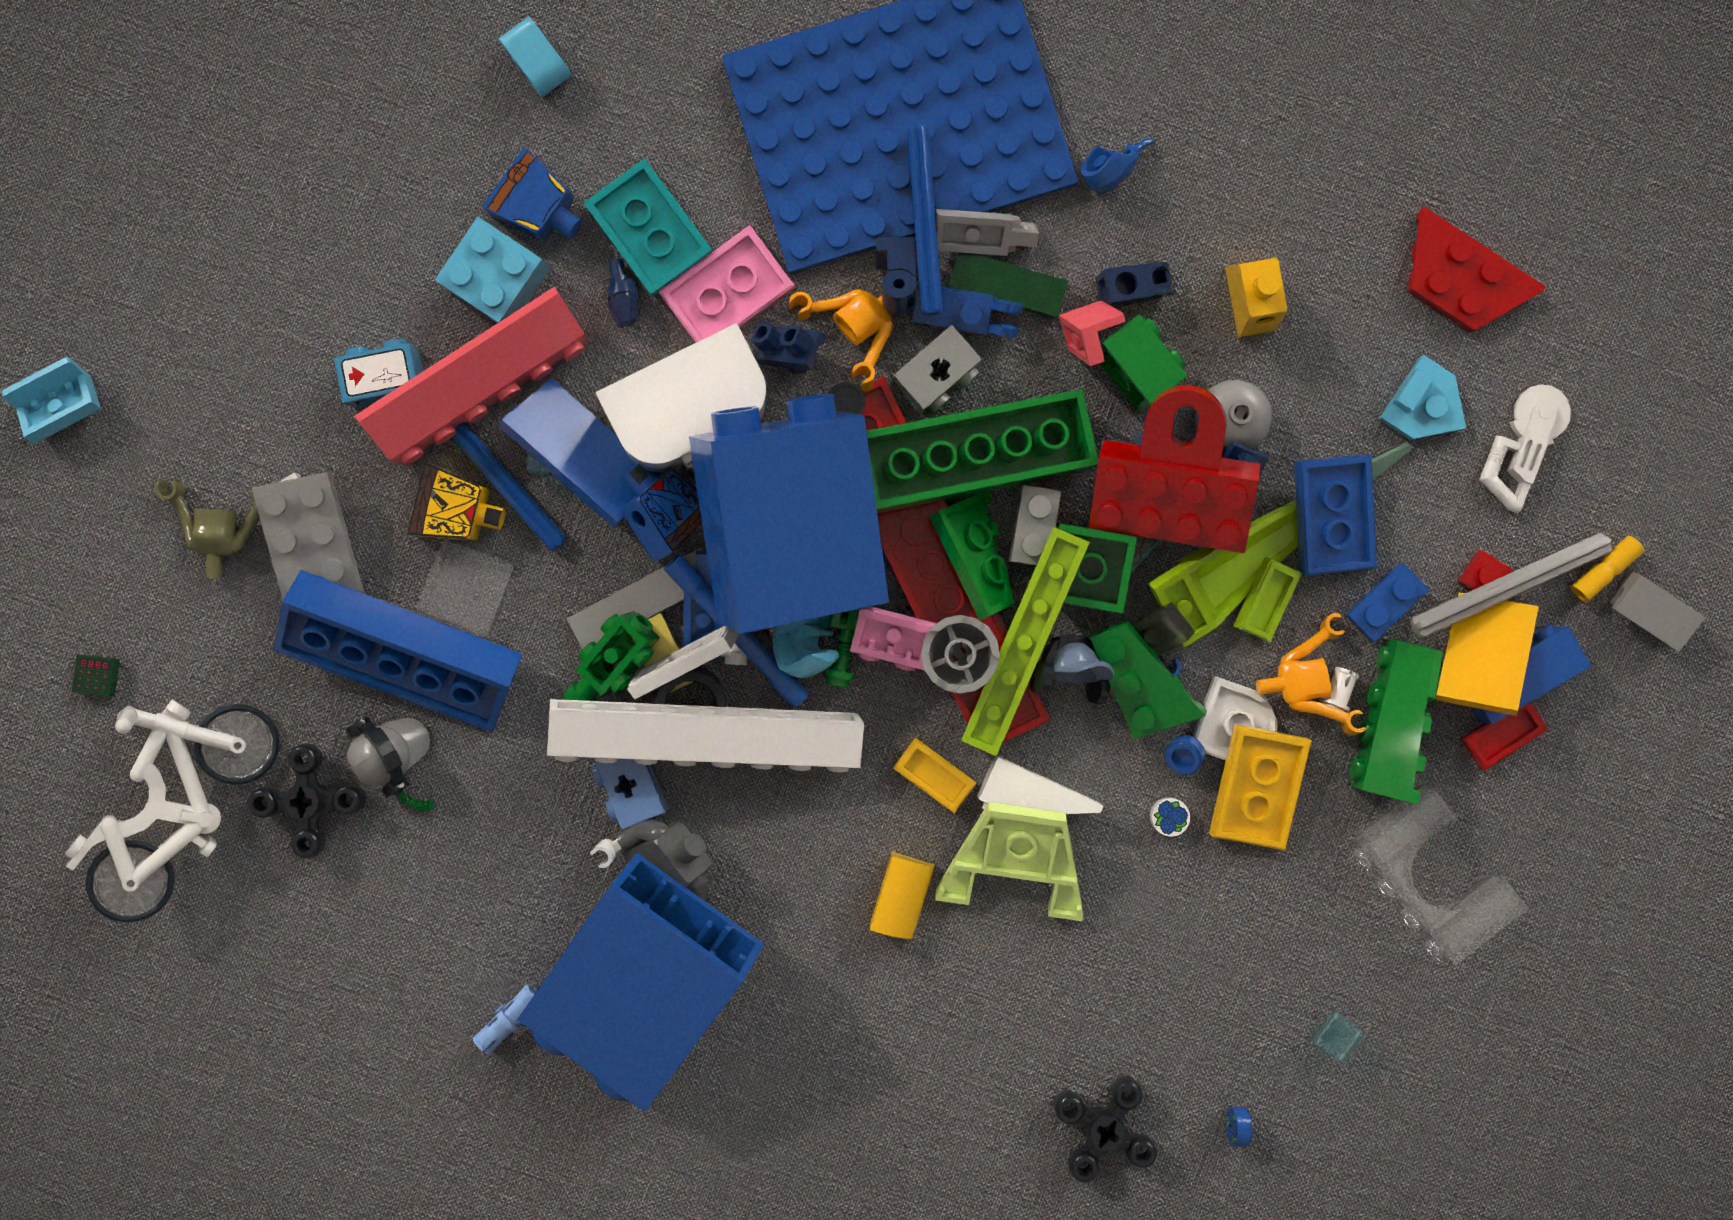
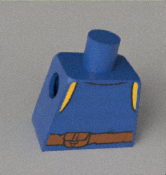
(532, 200)

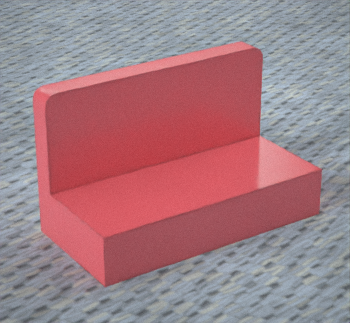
(1081, 329)

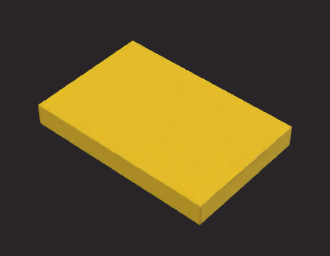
(1488, 658)
(1259, 787)

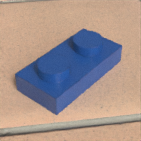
(1386, 602)

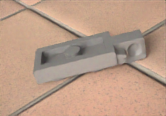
(983, 232)

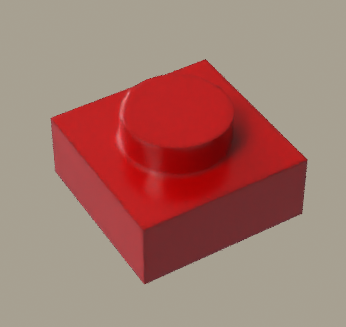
(1482, 570)

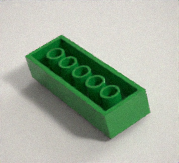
(981, 450)

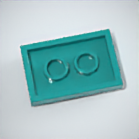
(648, 227)

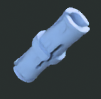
(504, 1021)

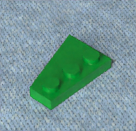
(972, 549)
(1142, 684)

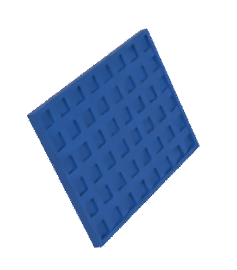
(836, 108)

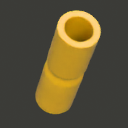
(1611, 565)

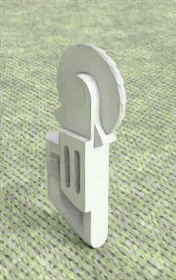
(1539, 417)

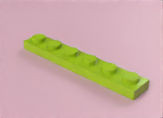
(1025, 640)

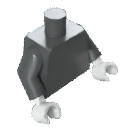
(667, 847)

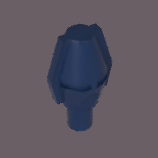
(622, 295)

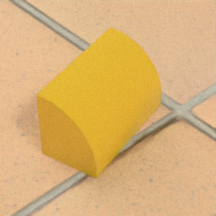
(901, 896)

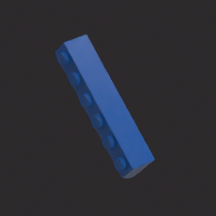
(395, 650)

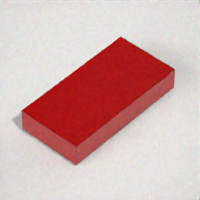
(1496, 741)

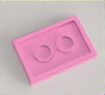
(727, 287)

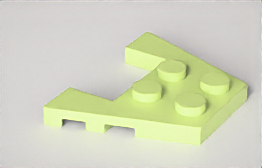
(1020, 846)

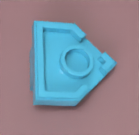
(1425, 402)

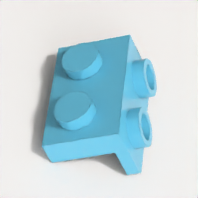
(52, 399)

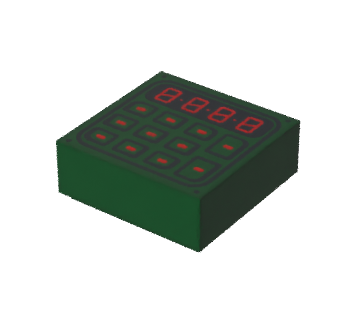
(95, 675)

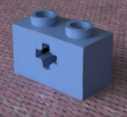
(627, 808)

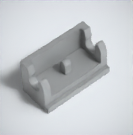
(1655, 610)

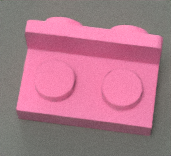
(890, 637)

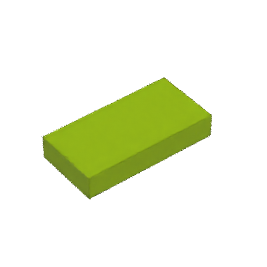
(1267, 599)

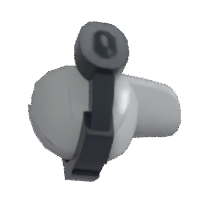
(386, 752)

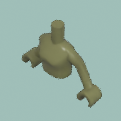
(211, 530)

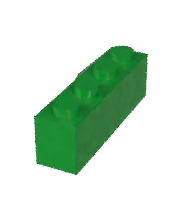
(1397, 721)

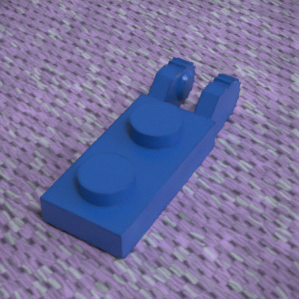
(969, 312)

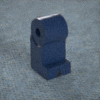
(899, 283)
(1134, 283)

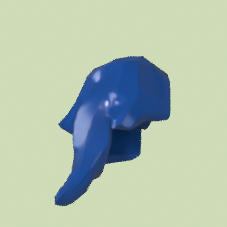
(1106, 169)

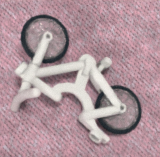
(231, 746)

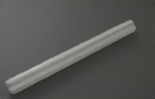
(1510, 585)

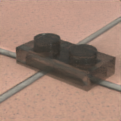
(1164, 628)

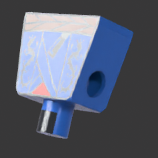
(662, 510)

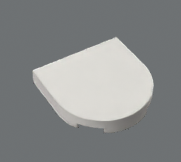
(1230, 705)

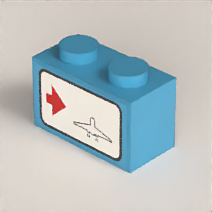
(372, 374)

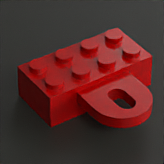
(1176, 486)

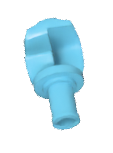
(798, 650)

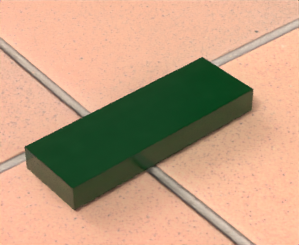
(1035, 290)

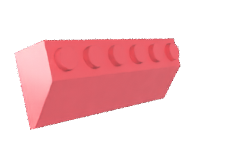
(474, 379)

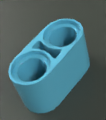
(535, 56)

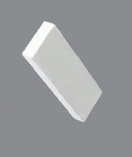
(682, 661)

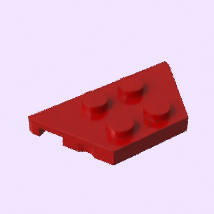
(1463, 275)

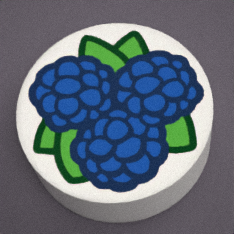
(1170, 816)

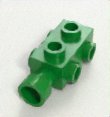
(613, 647)

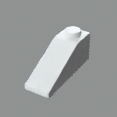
(1018, 786)

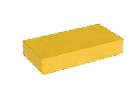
(934, 775)

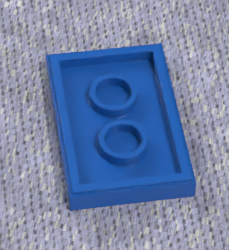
(1335, 514)

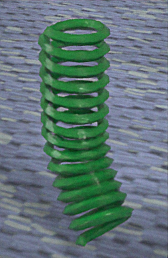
(421, 805)

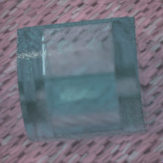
(1338, 1036)

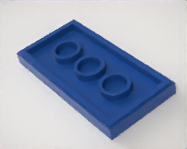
(574, 448)

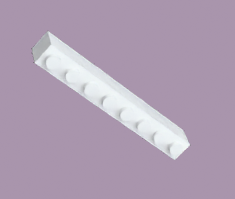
(704, 735)

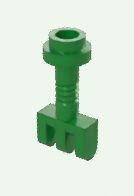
(838, 675)

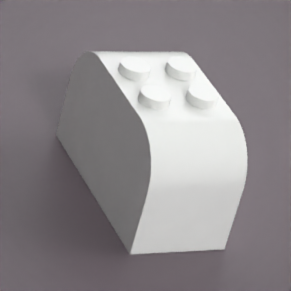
(675, 398)

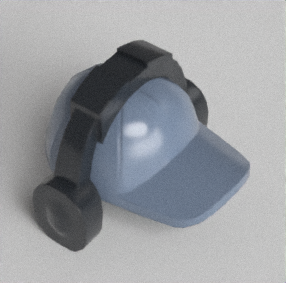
(1073, 661)

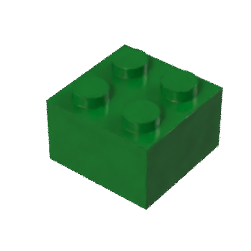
(1141, 362)
(1104, 570)

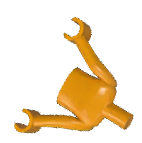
(858, 319)
(1309, 680)

